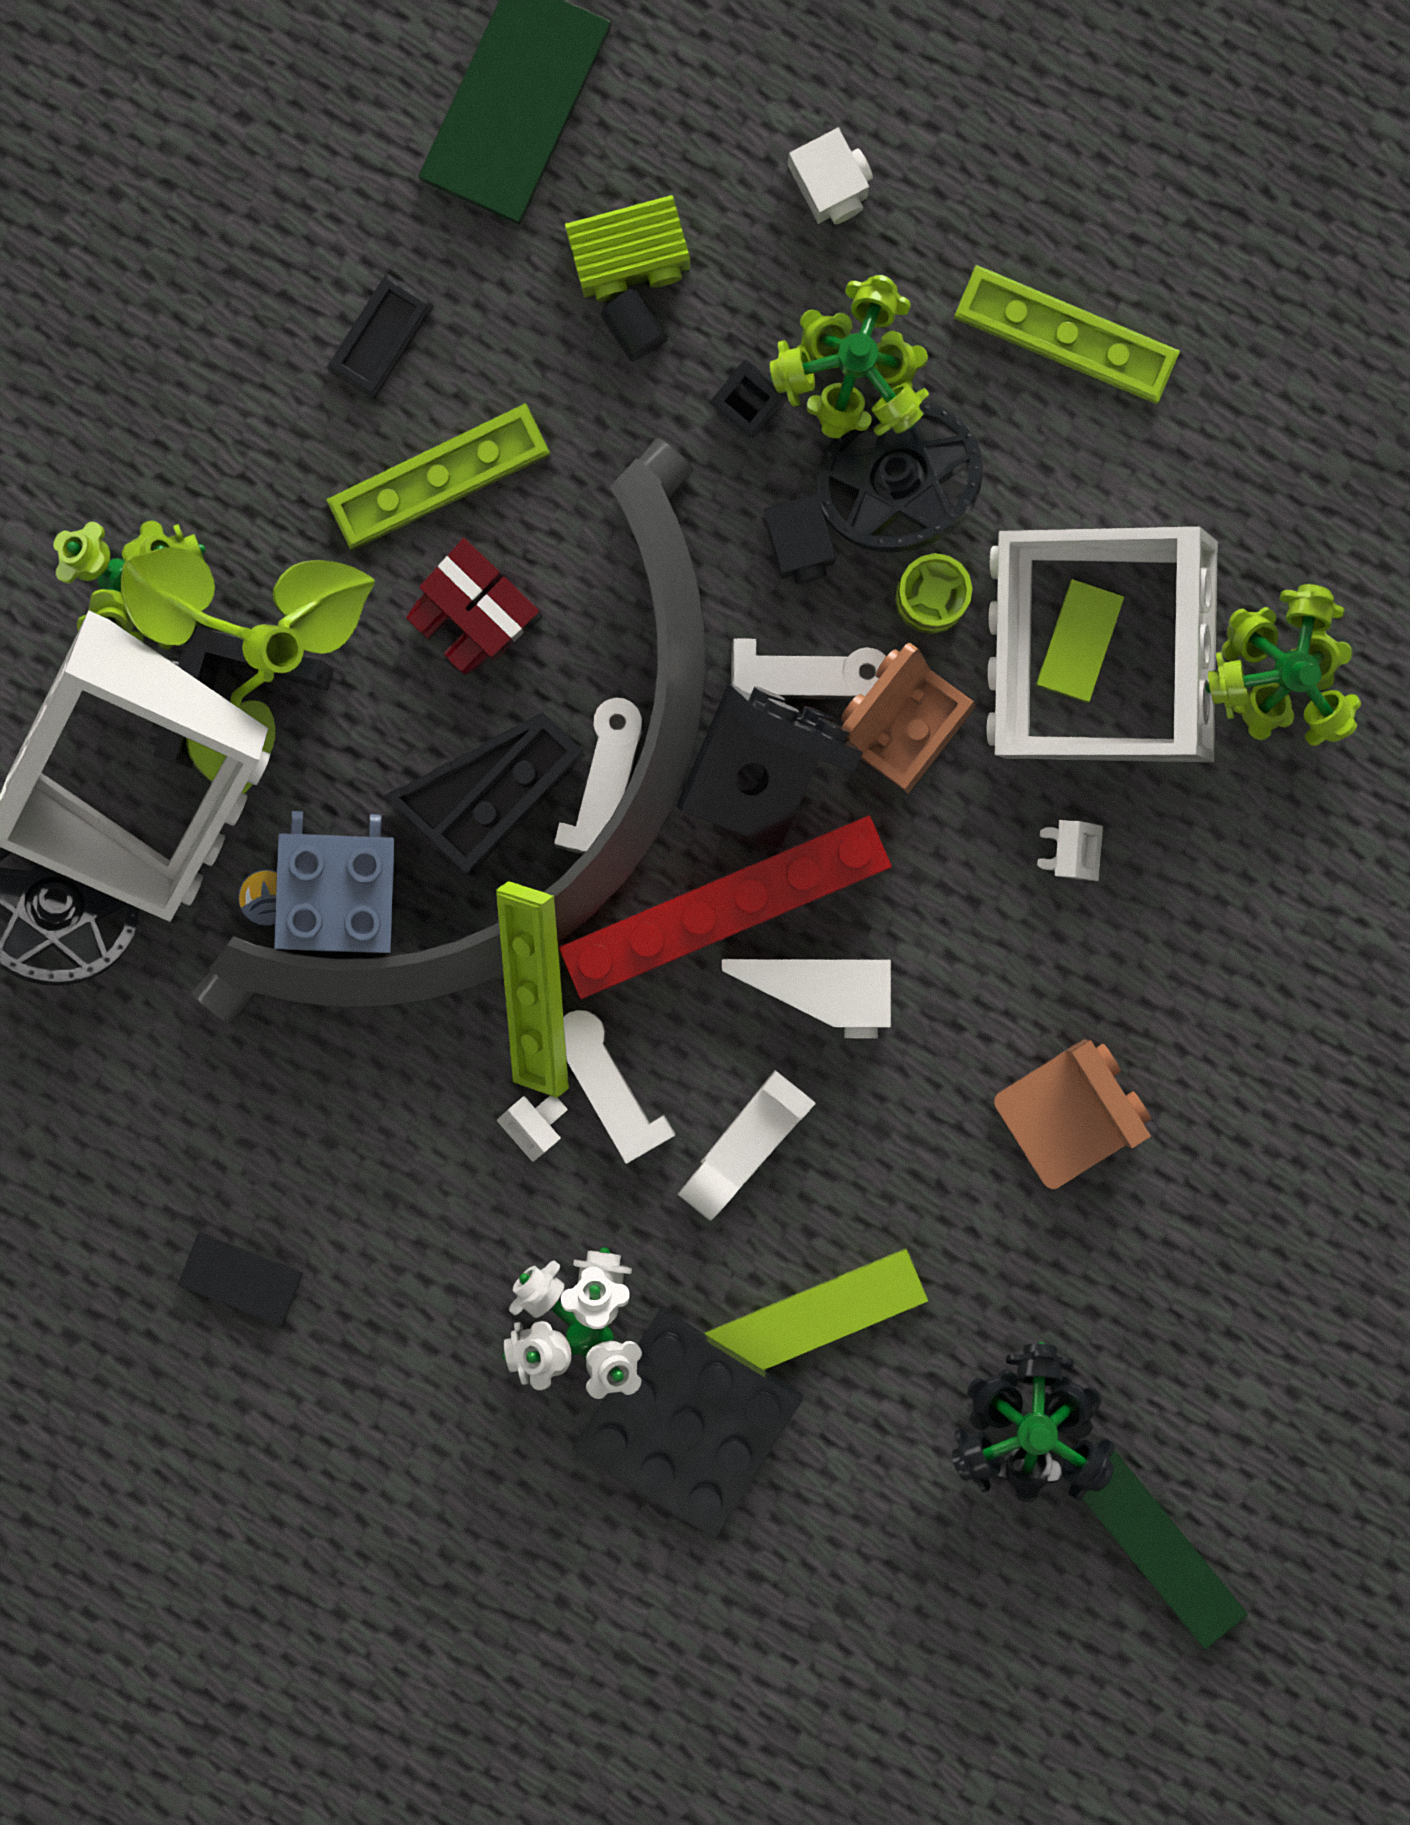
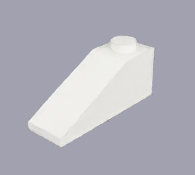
(834, 991)

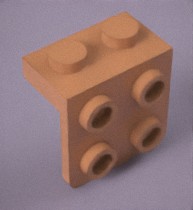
(905, 717)
(1072, 1113)

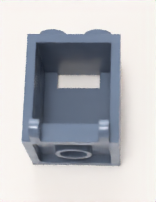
(334, 891)

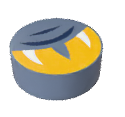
(258, 897)

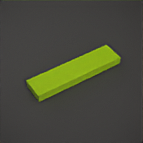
(1066, 334)
(438, 477)
(532, 988)
(824, 1312)

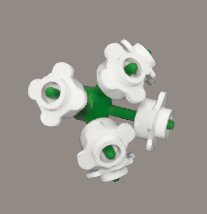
(595, 1305)

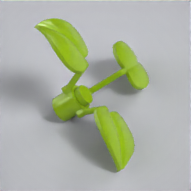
(317, 597)

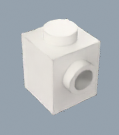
(831, 177)

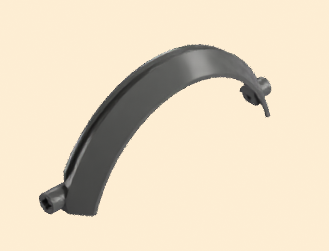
(644, 498)

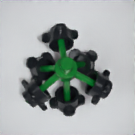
(1029, 1462)

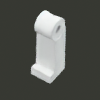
(804, 675)
(618, 736)
(608, 1088)
(746, 1144)

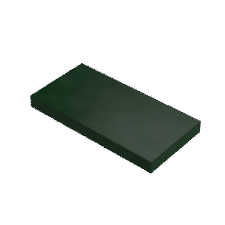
(514, 104)

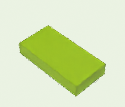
(1079, 641)

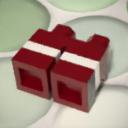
(488, 625)

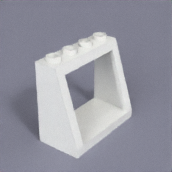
(1194, 642)
(76, 840)

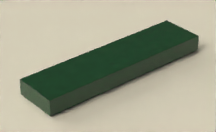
(1164, 1555)

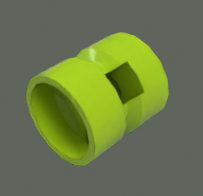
(933, 593)

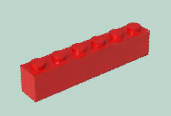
(725, 907)

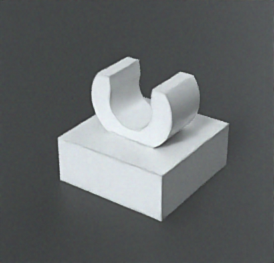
(1076, 850)
(531, 1125)

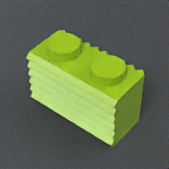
(629, 248)

